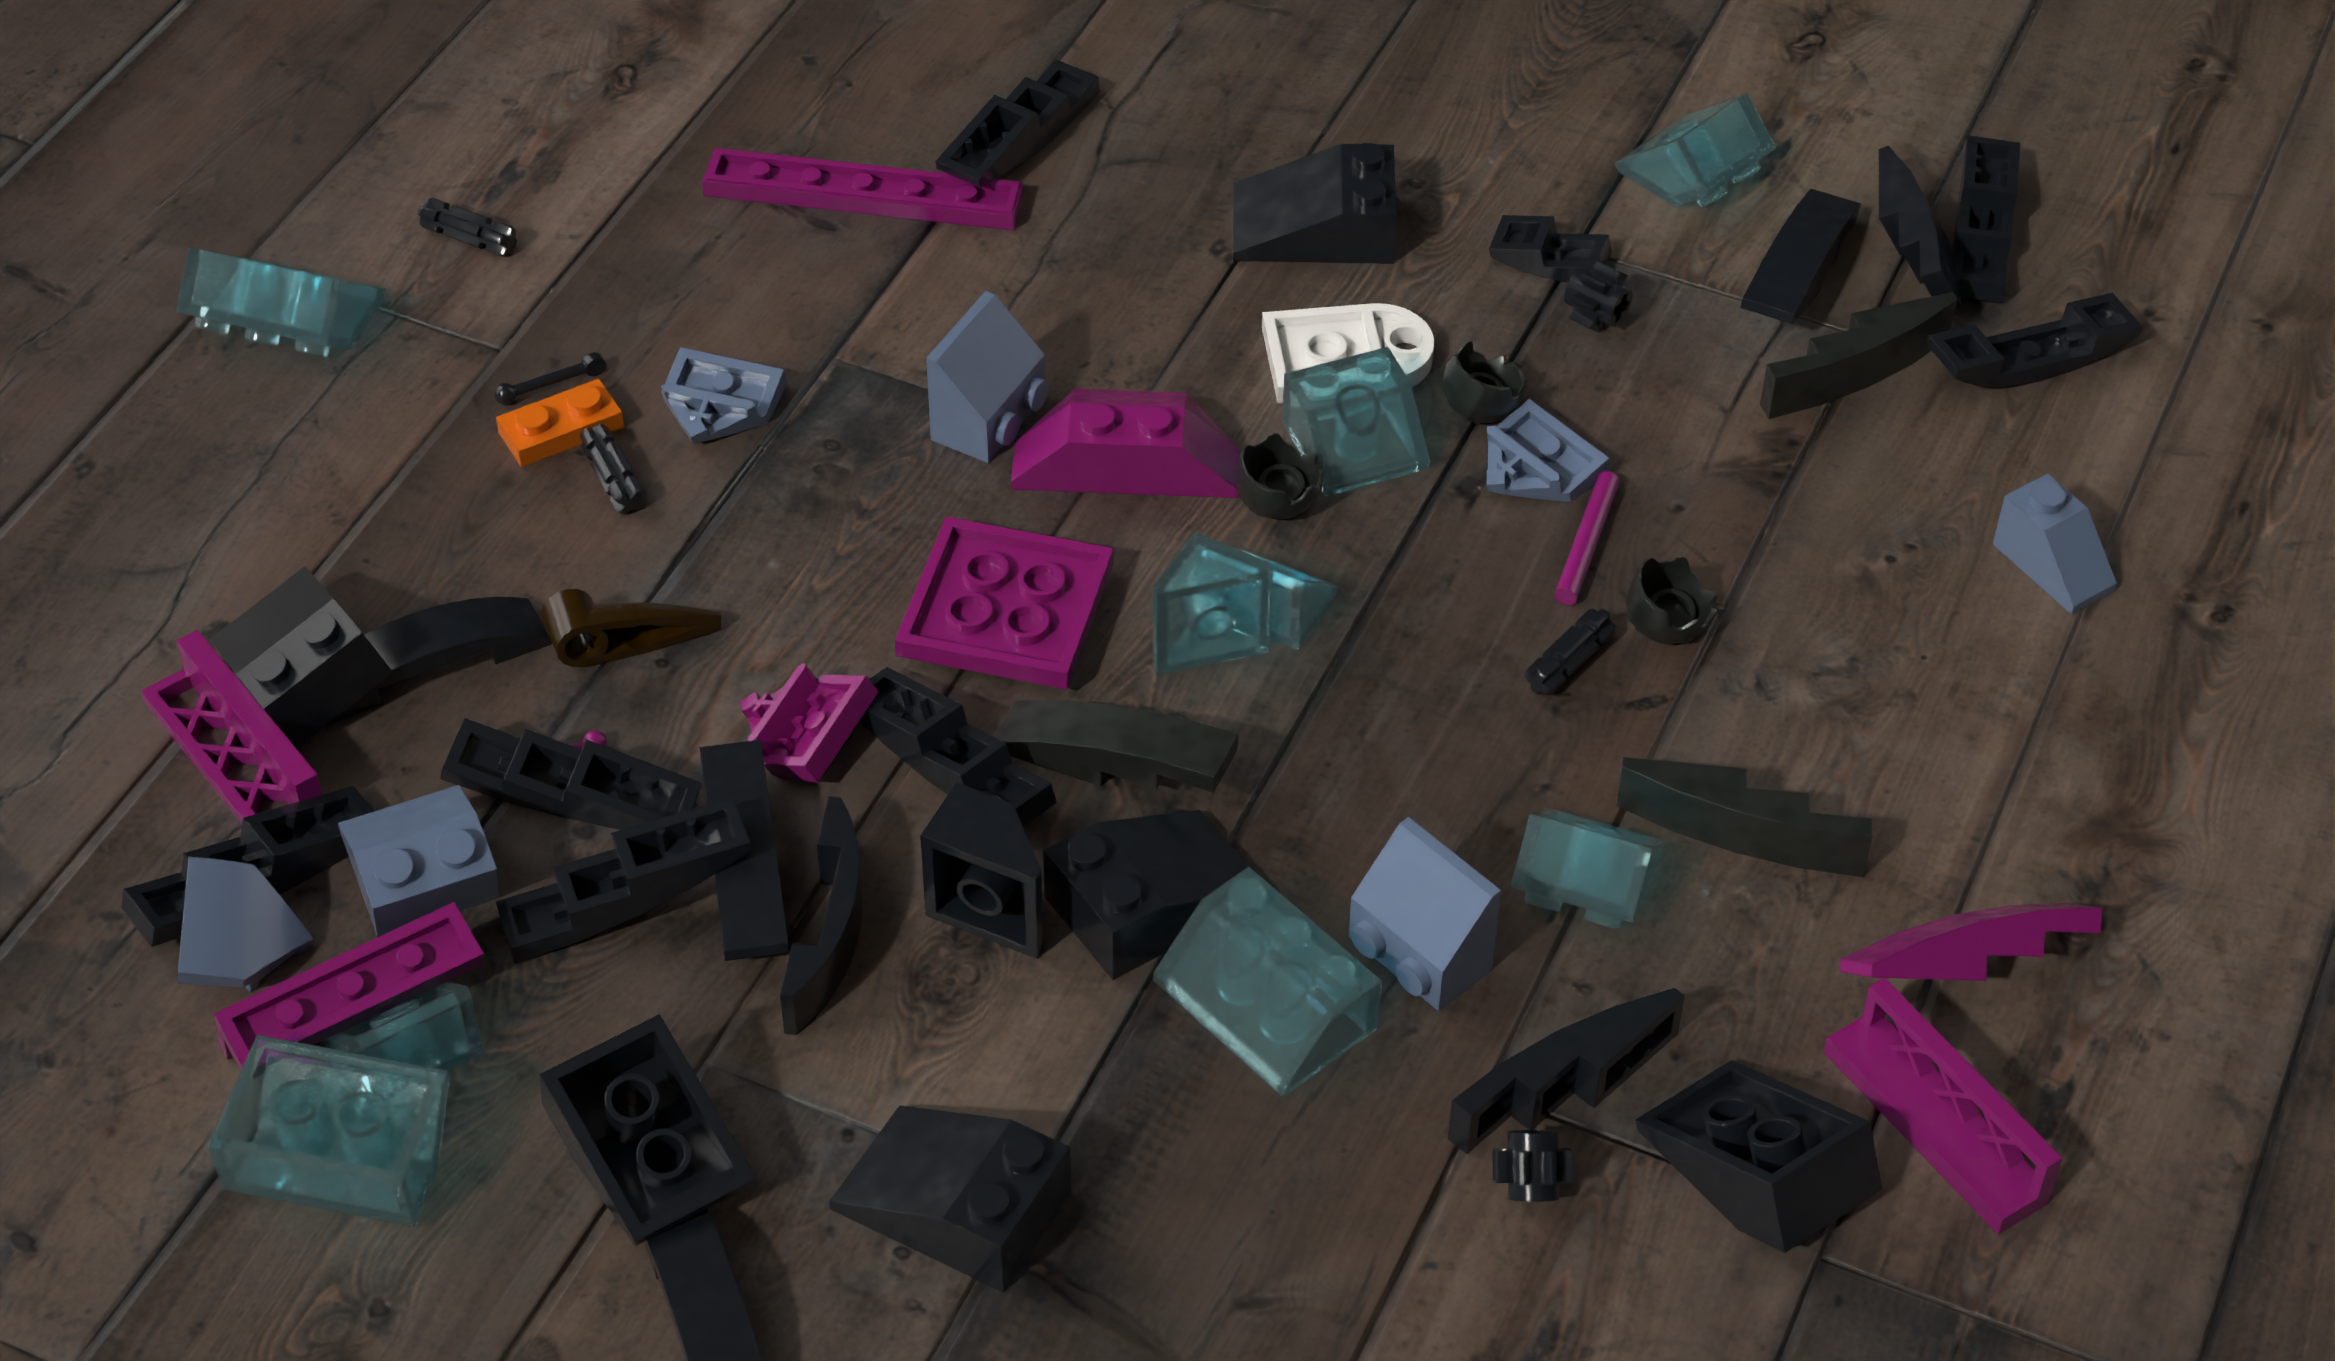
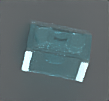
(1701, 153)
(1356, 420)
(1586, 866)

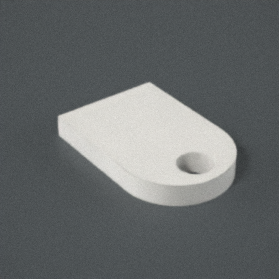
(1326, 334)

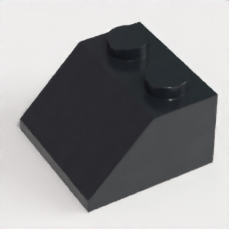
(983, 871)

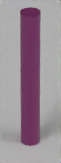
(1587, 538)

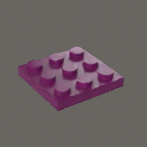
(1005, 602)

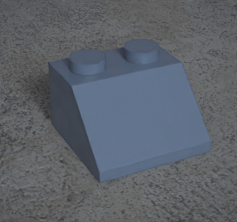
(984, 381)
(420, 858)
(1426, 916)

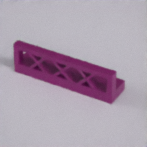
(247, 724)
(353, 984)
(1940, 1110)

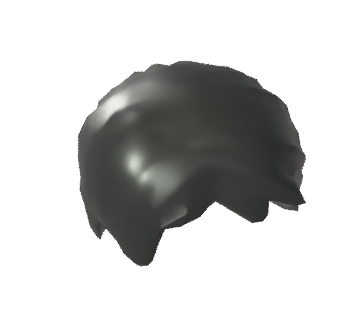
(1482, 388)
(1278, 479)
(1669, 601)

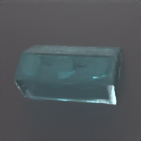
(275, 301)
(1269, 982)
(332, 1130)

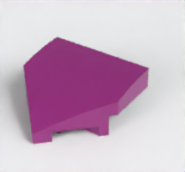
(807, 721)

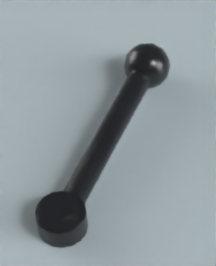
(592, 364)

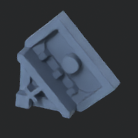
(720, 394)
(1540, 457)
(234, 926)

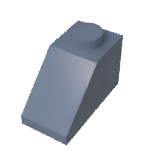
(2055, 543)

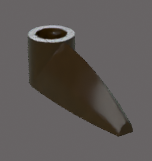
(614, 631)

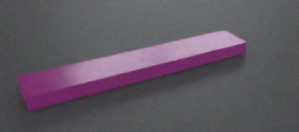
(861, 189)

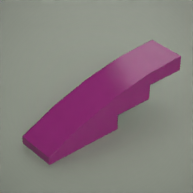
(1960, 943)

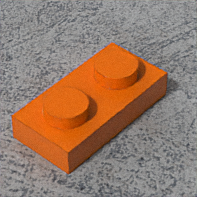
(557, 422)

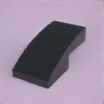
(1538, 249)

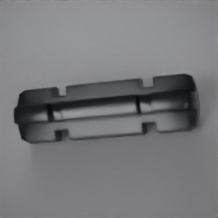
(467, 227)
(612, 469)
(1570, 651)

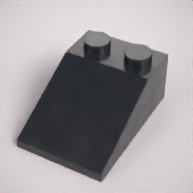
(1319, 208)
(301, 656)
(1136, 883)
(644, 1130)
(1766, 1153)
(959, 1189)

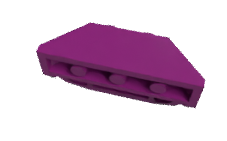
(1127, 447)

